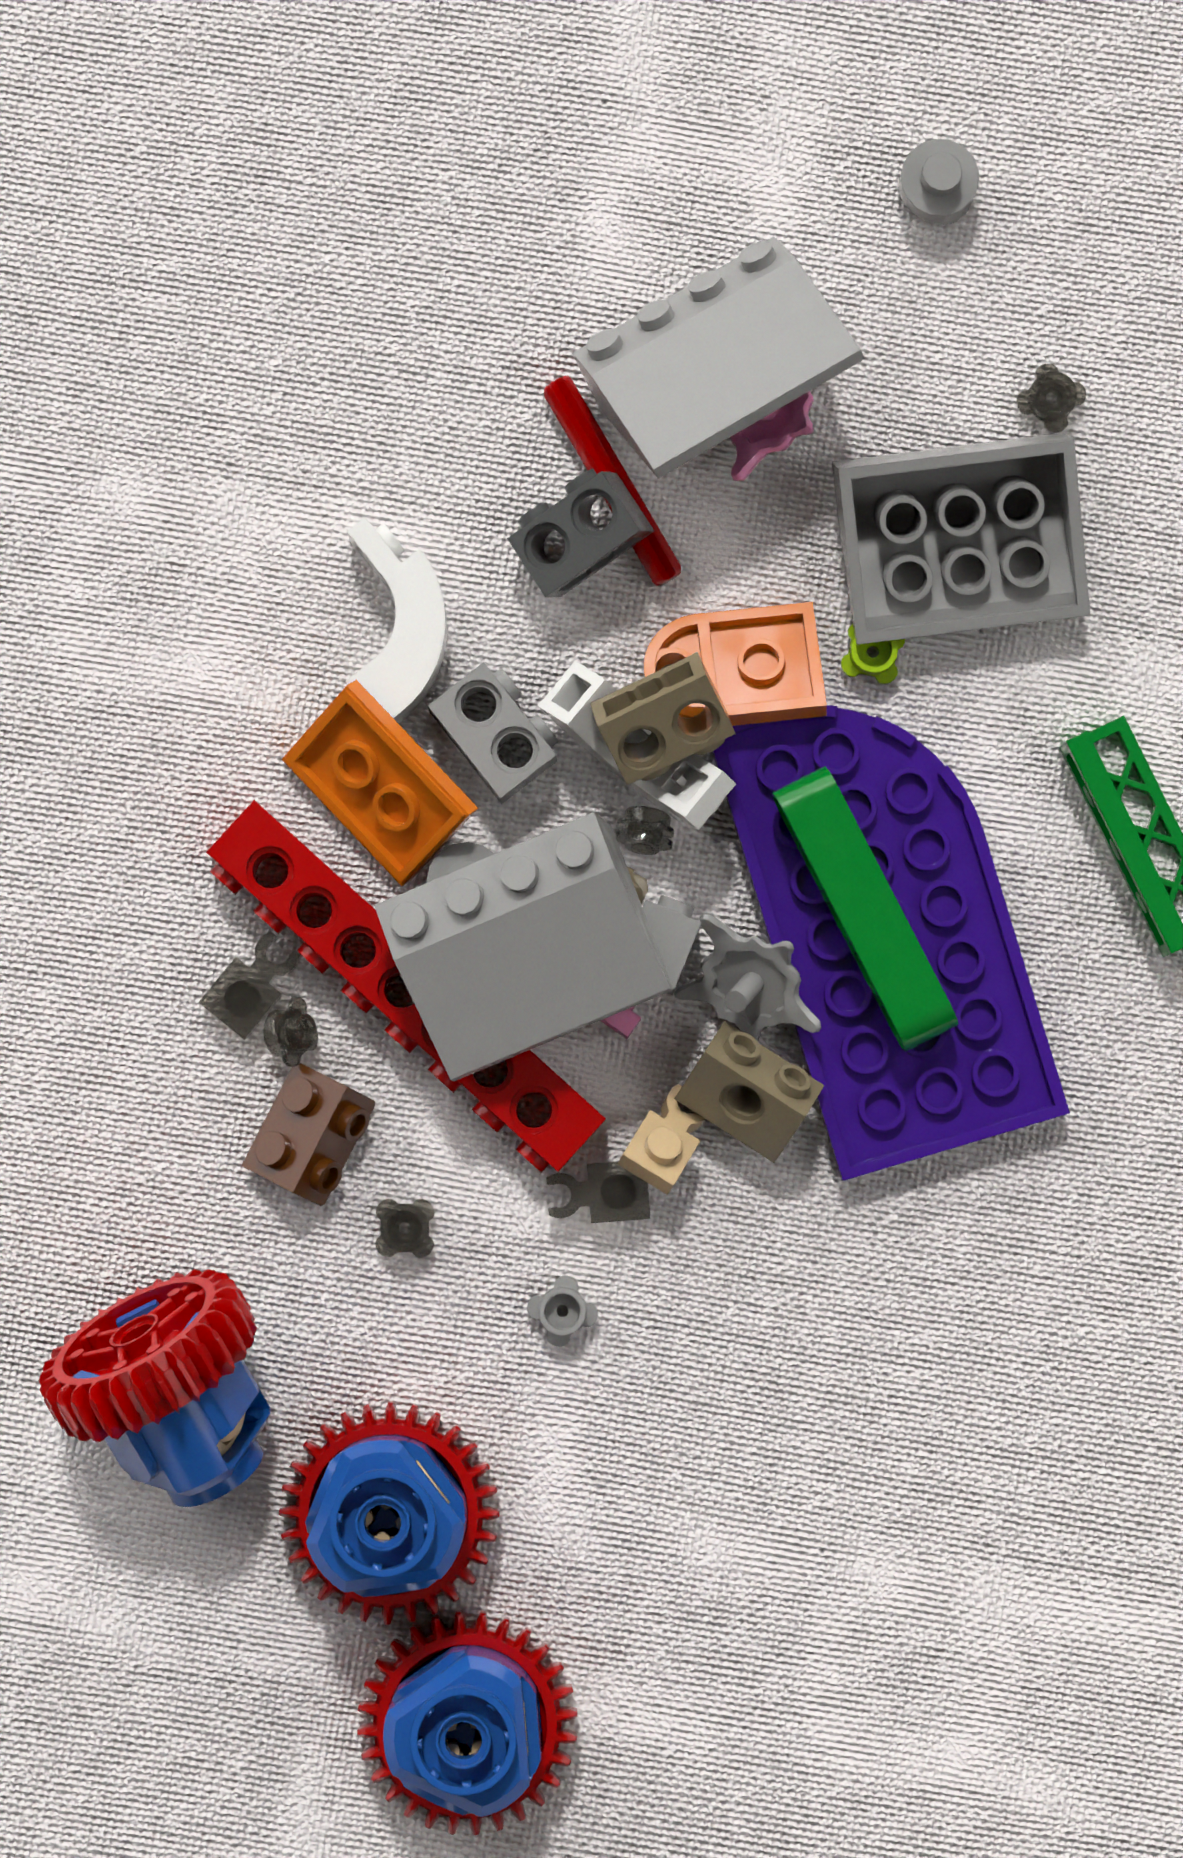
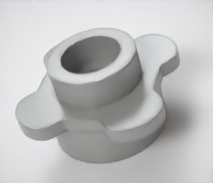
(545, 1309)

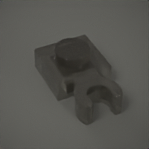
(245, 993)
(610, 1193)

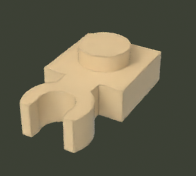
(662, 1144)

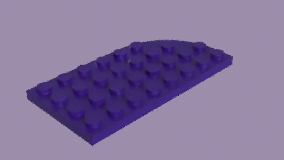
(930, 844)

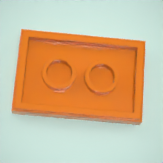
(379, 783)

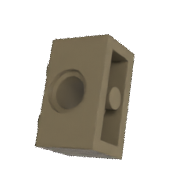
(749, 1091)

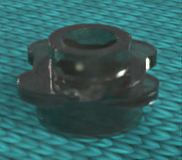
(1047, 381)
(645, 830)
(290, 1032)
(393, 1240)

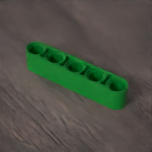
(865, 908)

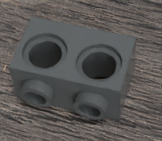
(585, 545)

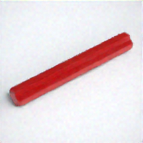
(599, 455)

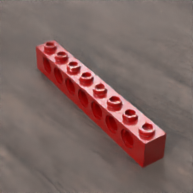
(260, 836)

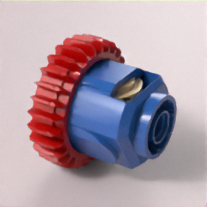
(166, 1386)
(416, 1493)
(467, 1722)

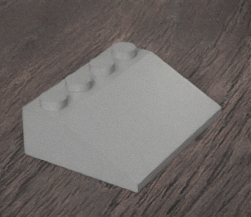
(716, 356)
(962, 537)
(524, 946)

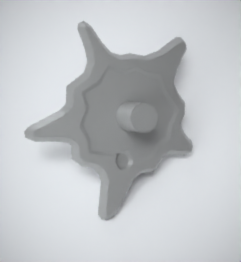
(749, 982)

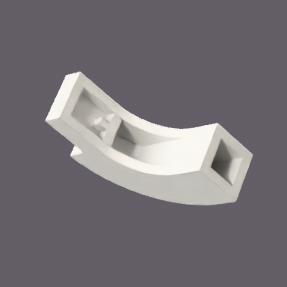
(417, 646)
(686, 792)

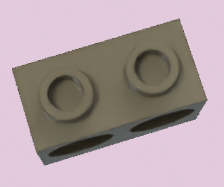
(655, 706)

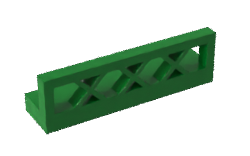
(1120, 832)

